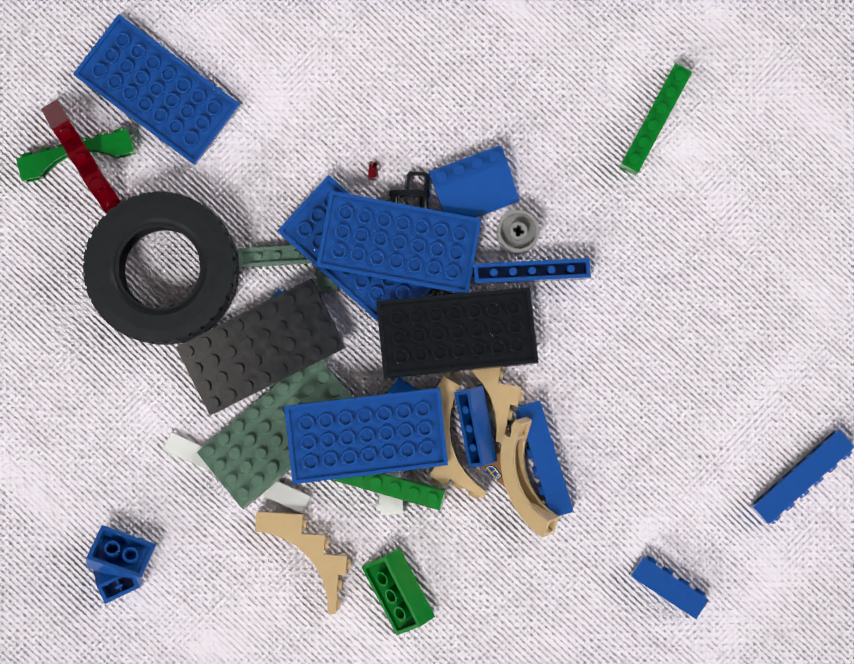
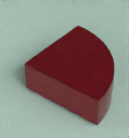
(372, 172)

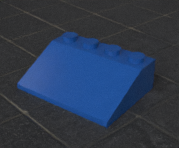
(475, 184)

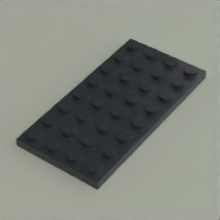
(457, 332)
(261, 347)

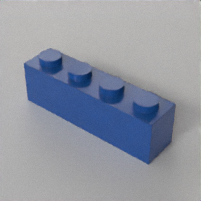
(475, 426)
(668, 587)

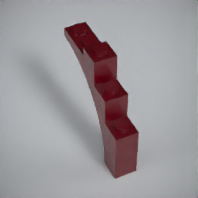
(80, 155)

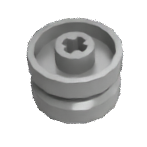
(520, 221)

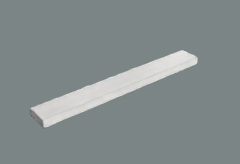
(277, 492)

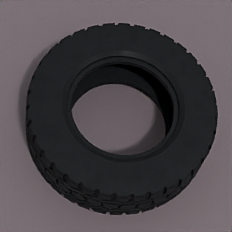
(109, 251)

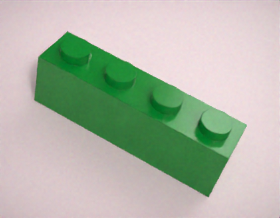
(398, 592)

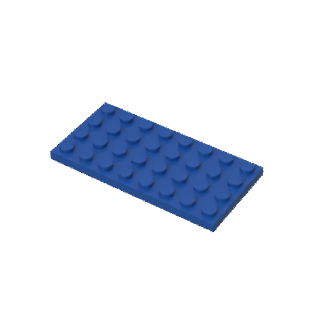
(156, 89)
(304, 233)
(398, 242)
(365, 435)

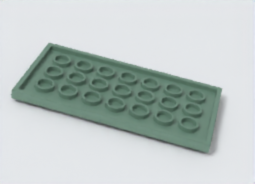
(254, 447)

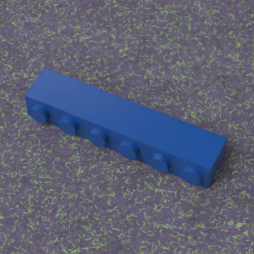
(532, 271)
(545, 460)
(802, 476)

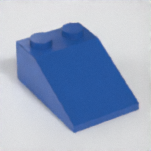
(119, 554)

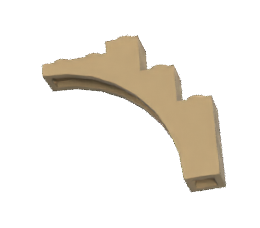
(501, 397)
(452, 471)
(330, 566)

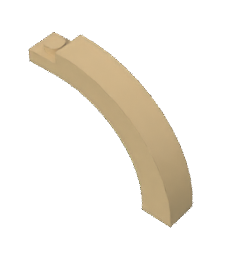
(517, 483)

